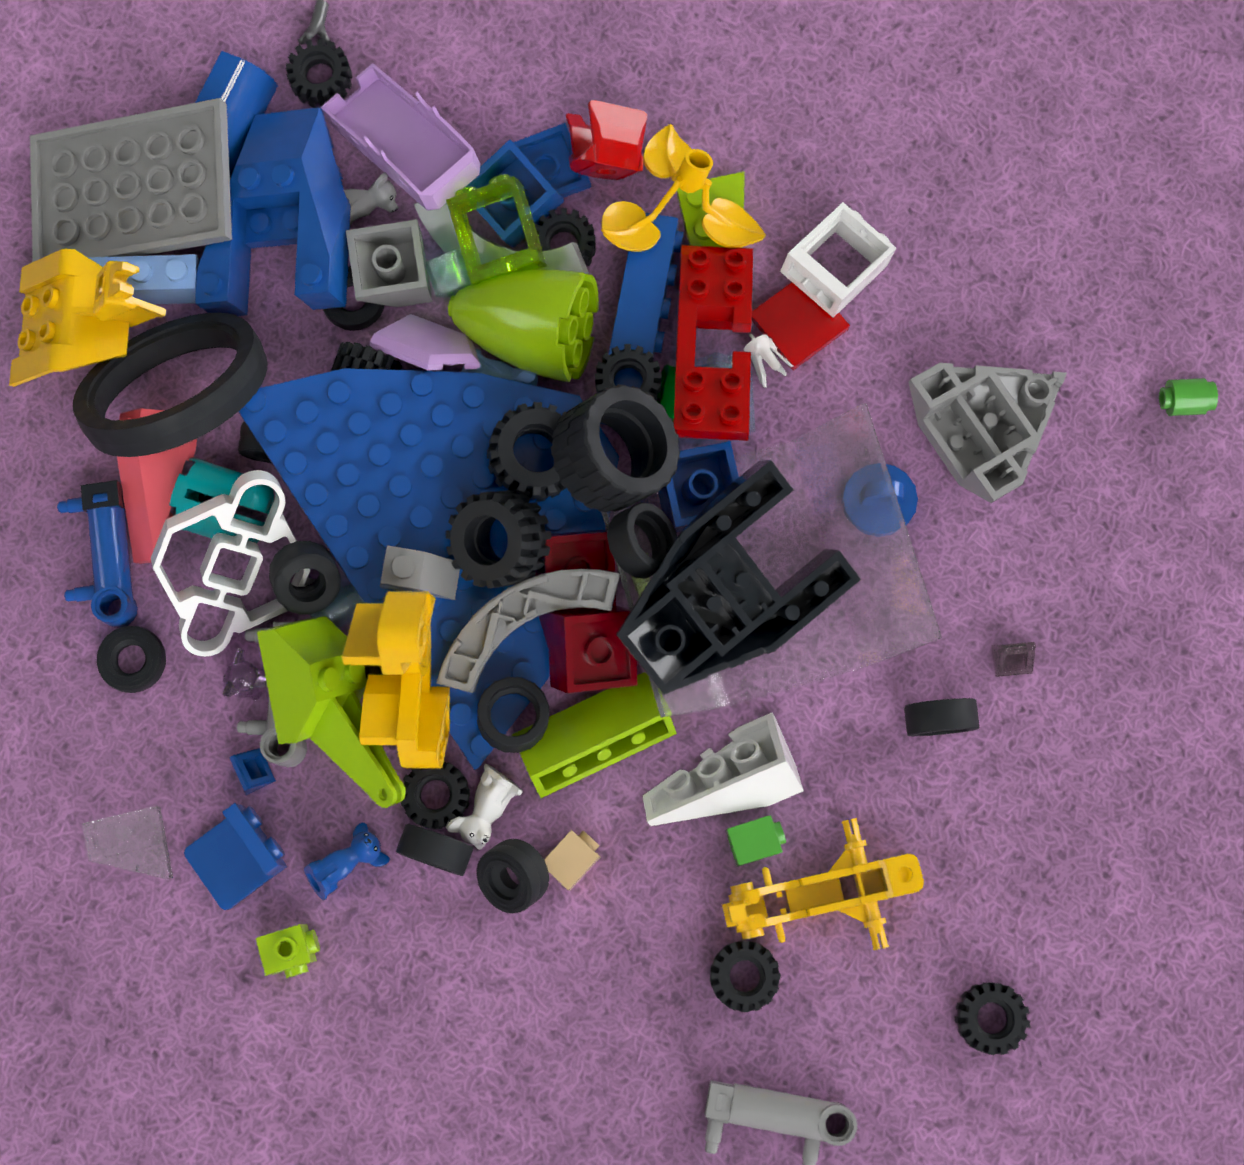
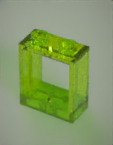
(470, 199)

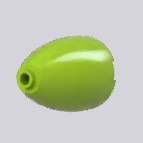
(532, 319)

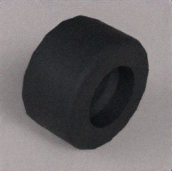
(313, 596)

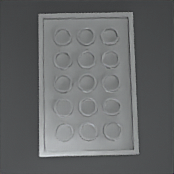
(133, 183)

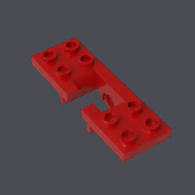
(718, 296)

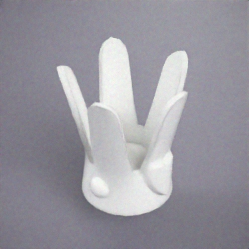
(763, 348)

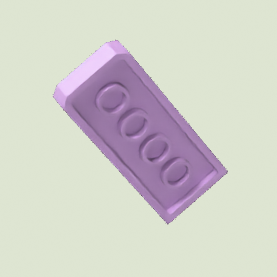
(404, 138)

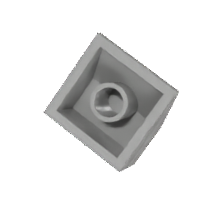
(389, 264)

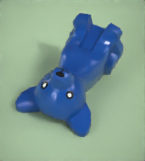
(326, 873)

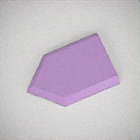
(425, 344)

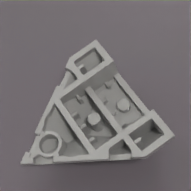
(984, 421)

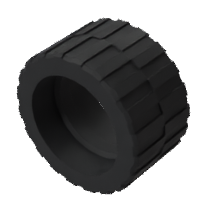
(644, 430)

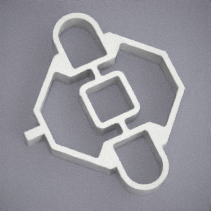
(187, 600)

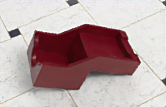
(584, 640)

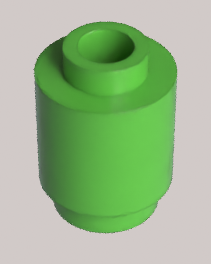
(1188, 397)

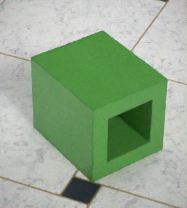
(755, 840)

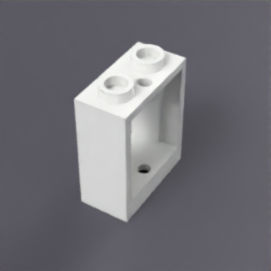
(820, 283)

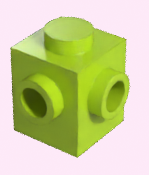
(288, 950)

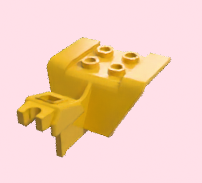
(75, 314)

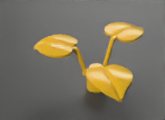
(667, 157)

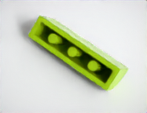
(595, 735)

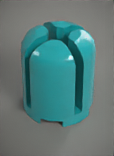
(213, 481)

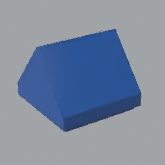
(252, 770)

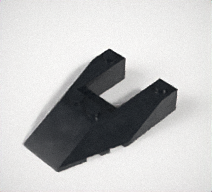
(711, 600)

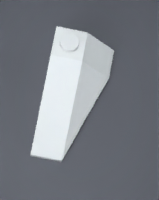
(741, 776)

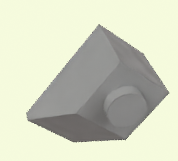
(419, 572)

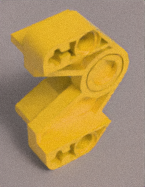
(401, 703)

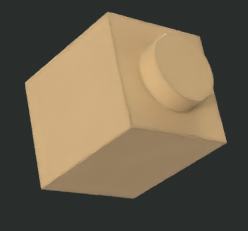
(572, 858)

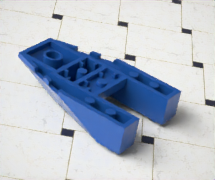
(282, 195)

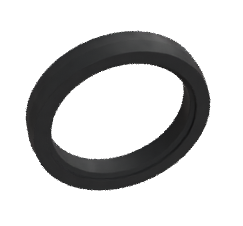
(188, 419)

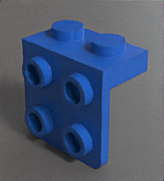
(235, 857)

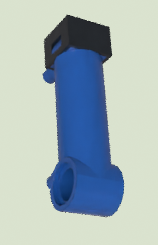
(108, 552)

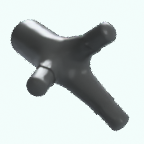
(317, 23)

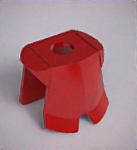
(610, 144)

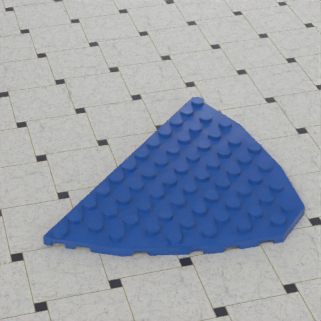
(387, 464)

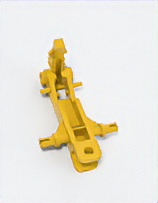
(824, 893)

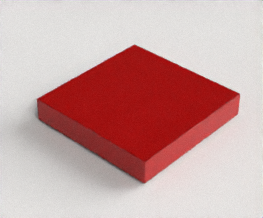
(797, 324)

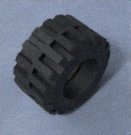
(501, 456)
(472, 542)

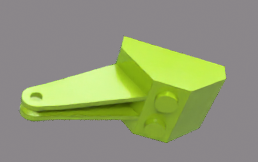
(321, 699)

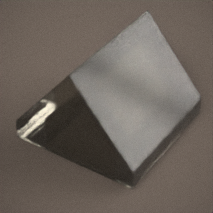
(1013, 658)

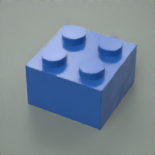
(539, 192)
(697, 482)

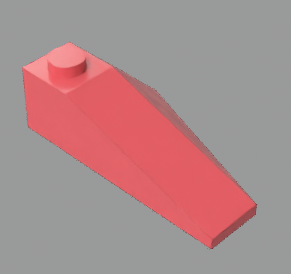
(148, 489)

